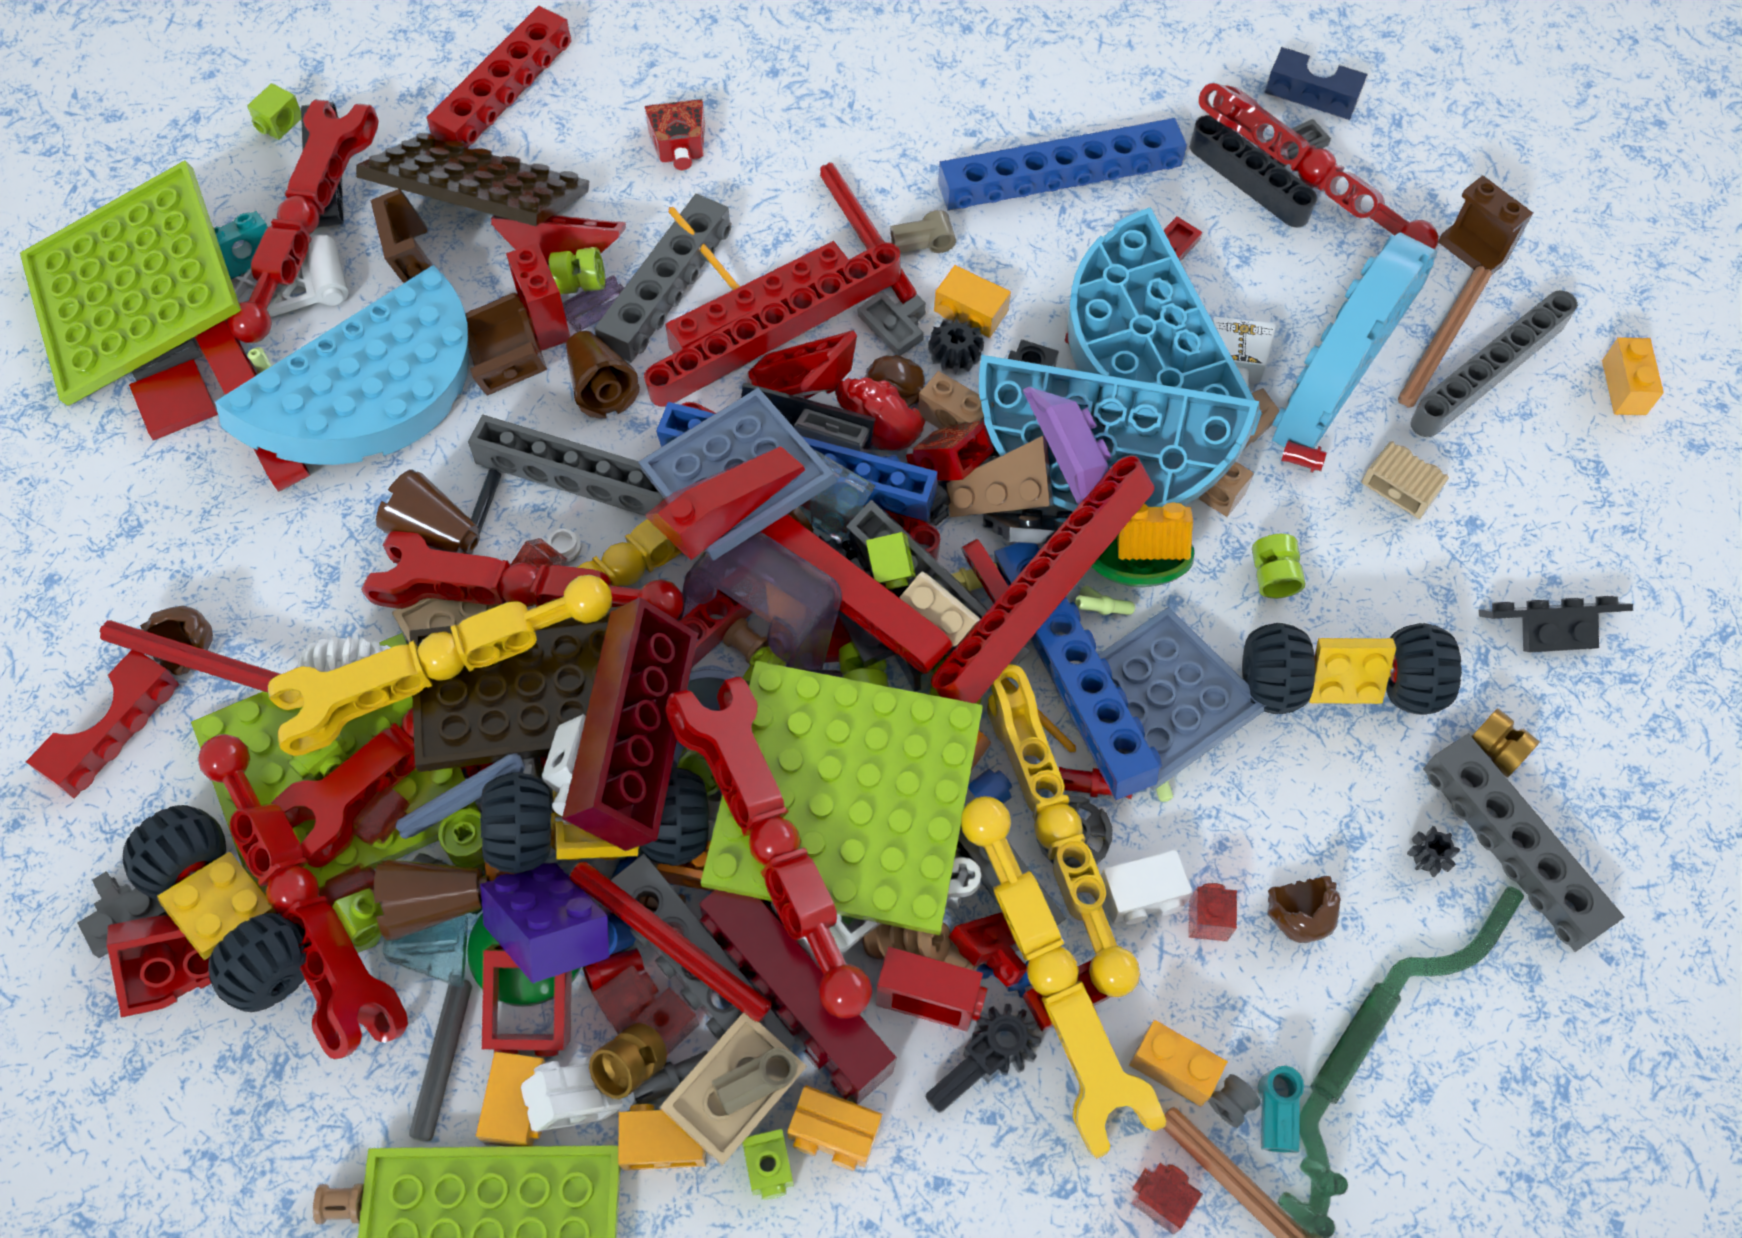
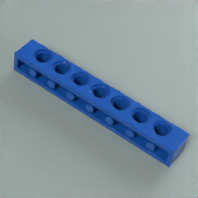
(1061, 164)
(898, 486)
(1122, 772)

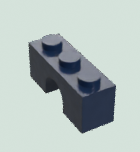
(1331, 94)

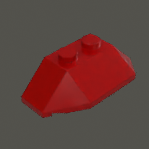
(560, 233)
(806, 367)

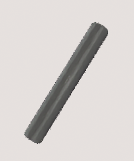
(440, 1062)

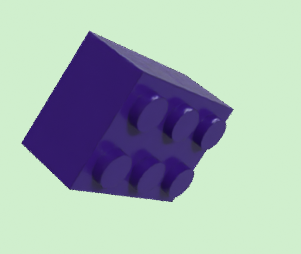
(544, 921)

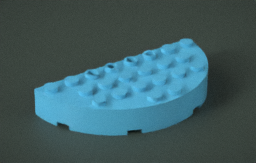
(1142, 317)
(1354, 339)
(361, 384)
(1177, 433)

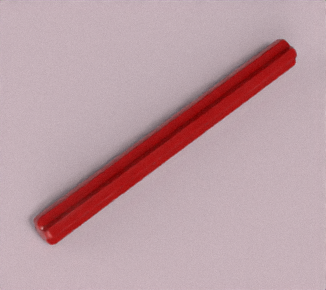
(861, 223)
(187, 655)
(670, 941)

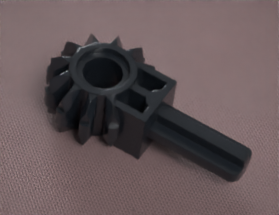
(986, 1057)

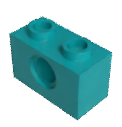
(245, 227)

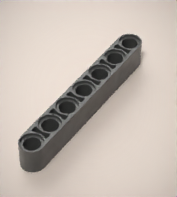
(1493, 363)

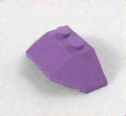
(1071, 440)

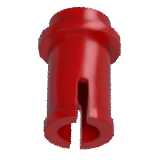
(1304, 456)

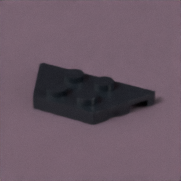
(1025, 527)

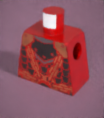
(677, 131)
(953, 450)

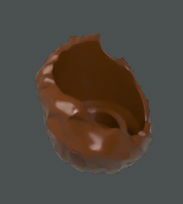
(900, 373)
(182, 625)
(1306, 909)

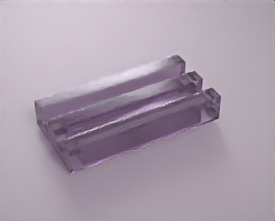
(591, 301)

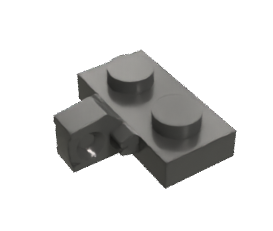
(894, 322)
(115, 907)

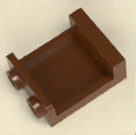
(1486, 226)
(397, 227)
(503, 344)

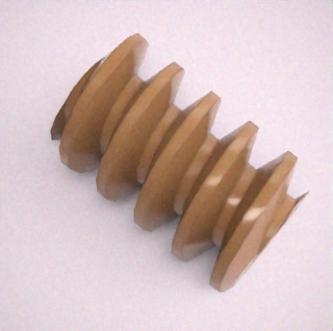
(908, 940)

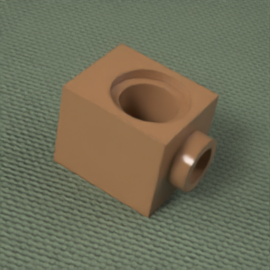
(1228, 490)

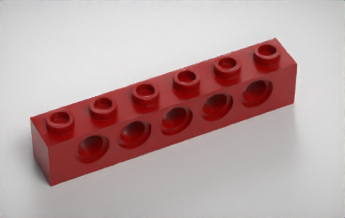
(500, 78)
(750, 296)

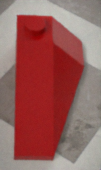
(713, 506)
(153, 964)

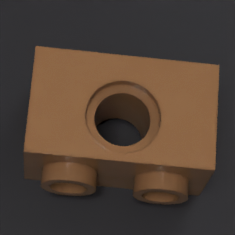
(949, 403)

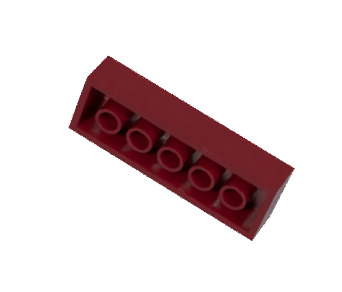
(626, 734)
(791, 983)

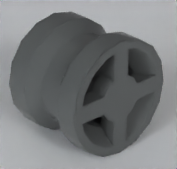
(1234, 1100)

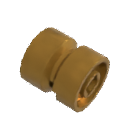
(1504, 743)
(628, 1060)

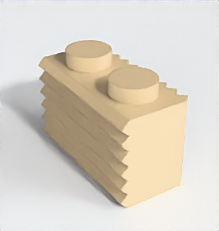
(1405, 479)
(940, 607)

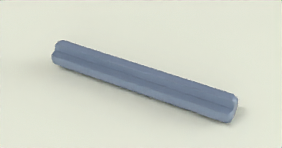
(456, 798)

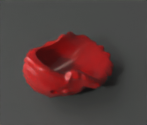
(895, 422)

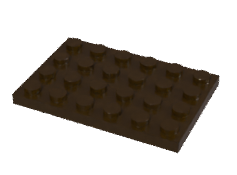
(474, 179)
(509, 703)

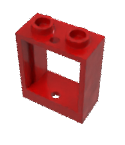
(539, 295)
(930, 989)
(542, 1044)

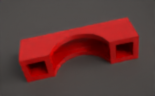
(76, 758)

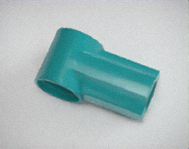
(1280, 1114)

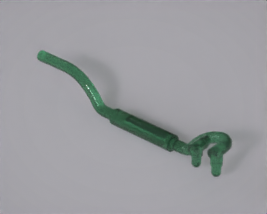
(1352, 1051)

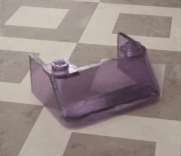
(778, 588)

